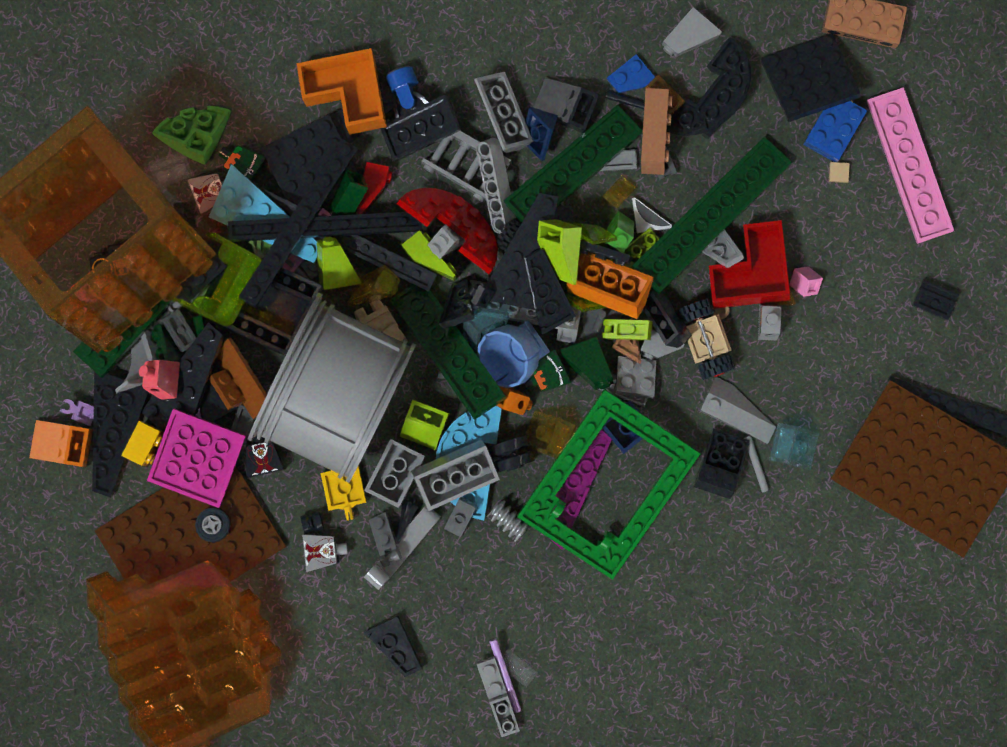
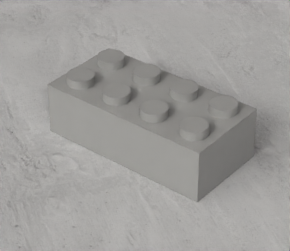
(455, 475)

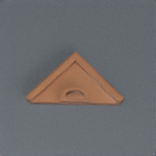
(629, 348)

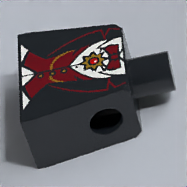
(262, 458)

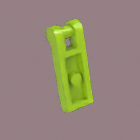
(627, 329)

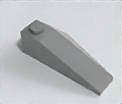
(731, 407)

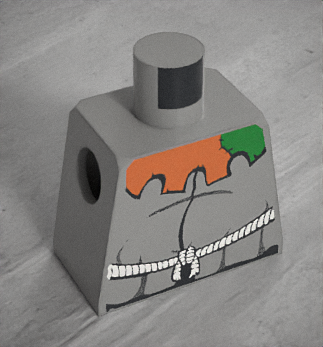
(769, 321)

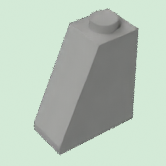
(690, 33)

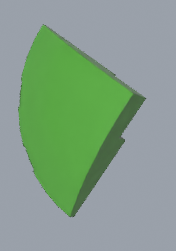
(194, 132)

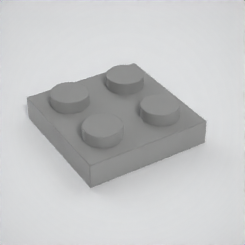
(635, 378)

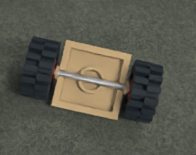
(707, 339)

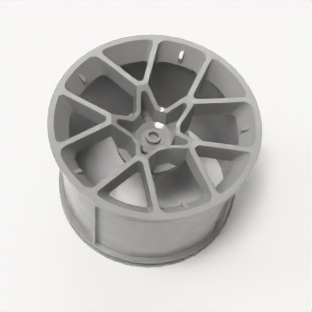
(332, 389)

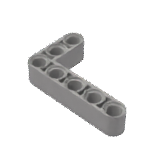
(411, 538)

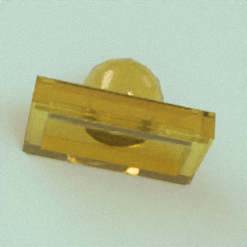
(619, 192)

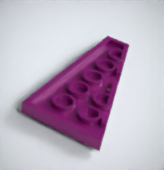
(578, 482)

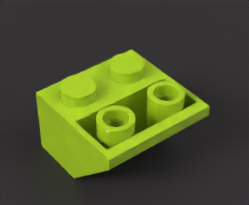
(424, 424)

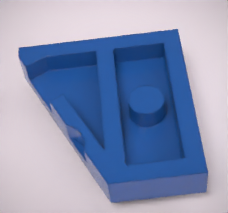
(631, 76)

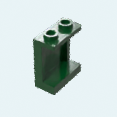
(167, 348)

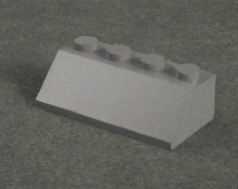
(504, 112)

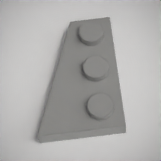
(724, 250)

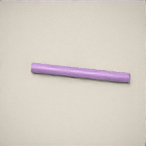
(505, 675)

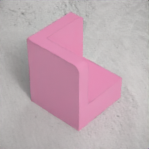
(806, 281)

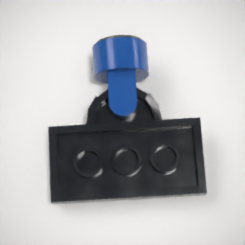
(417, 119)

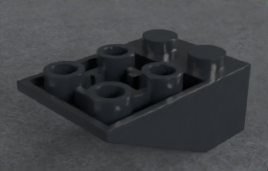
(569, 102)
(722, 464)

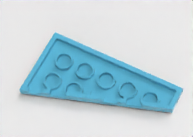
(244, 201)

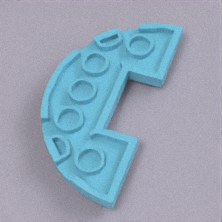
(465, 432)

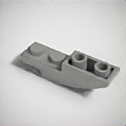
(498, 696)

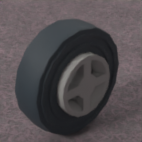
(208, 521)

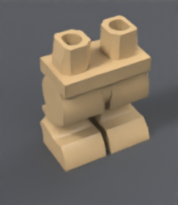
(380, 320)

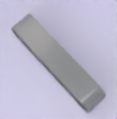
(495, 182)

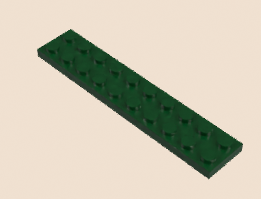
(712, 214)

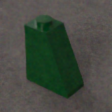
(348, 194)
(589, 362)

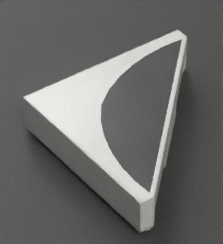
(646, 218)

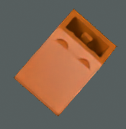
(61, 443)

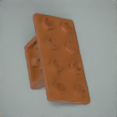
(236, 381)

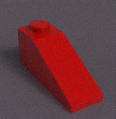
(376, 179)

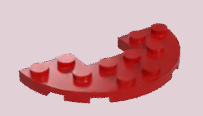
(460, 217)

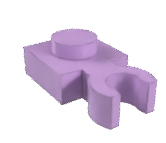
(81, 412)

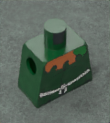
(244, 160)
(549, 374)

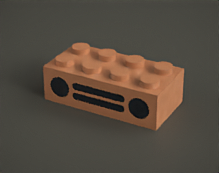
(865, 21)

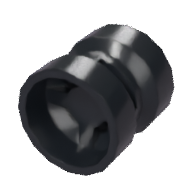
(307, 523)

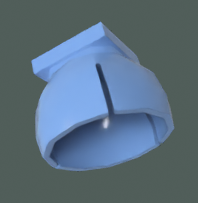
(511, 353)

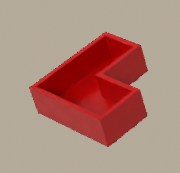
(759, 278)

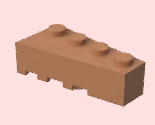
(655, 131)

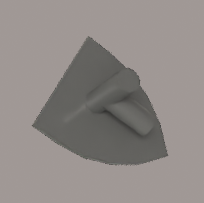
(594, 320)

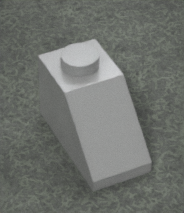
(656, 347)

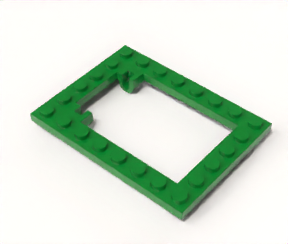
(612, 551)

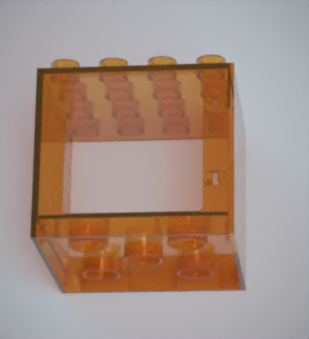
(58, 190)

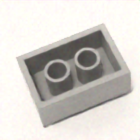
(393, 473)

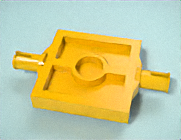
(342, 494)

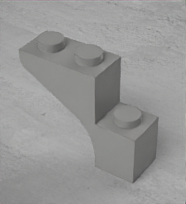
(445, 242)

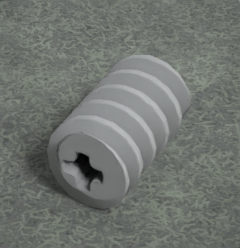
(508, 520)

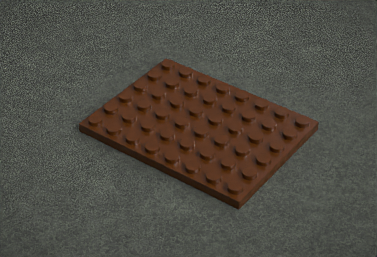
(925, 468)
(162, 539)

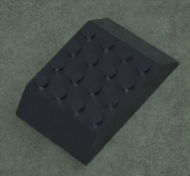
(277, 314)

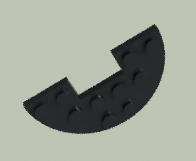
(721, 98)

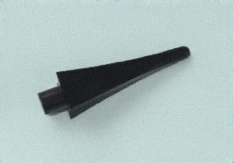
(407, 512)

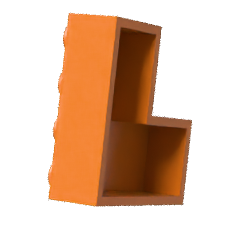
(346, 78)

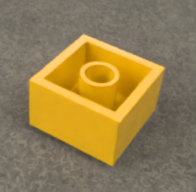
(143, 444)

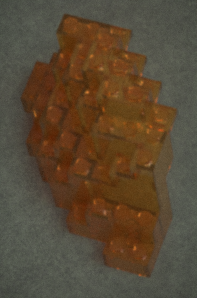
(184, 653)

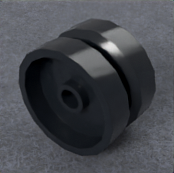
(511, 454)

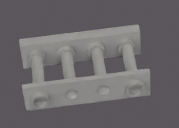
(466, 143)

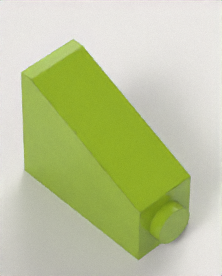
(334, 266)

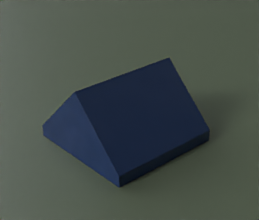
(541, 128)

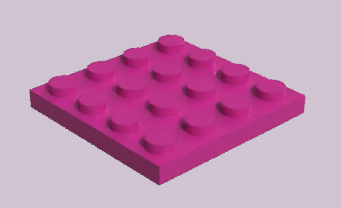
(196, 458)

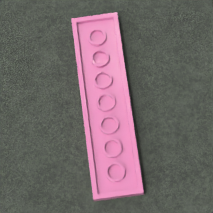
(910, 165)

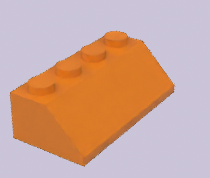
(611, 285)

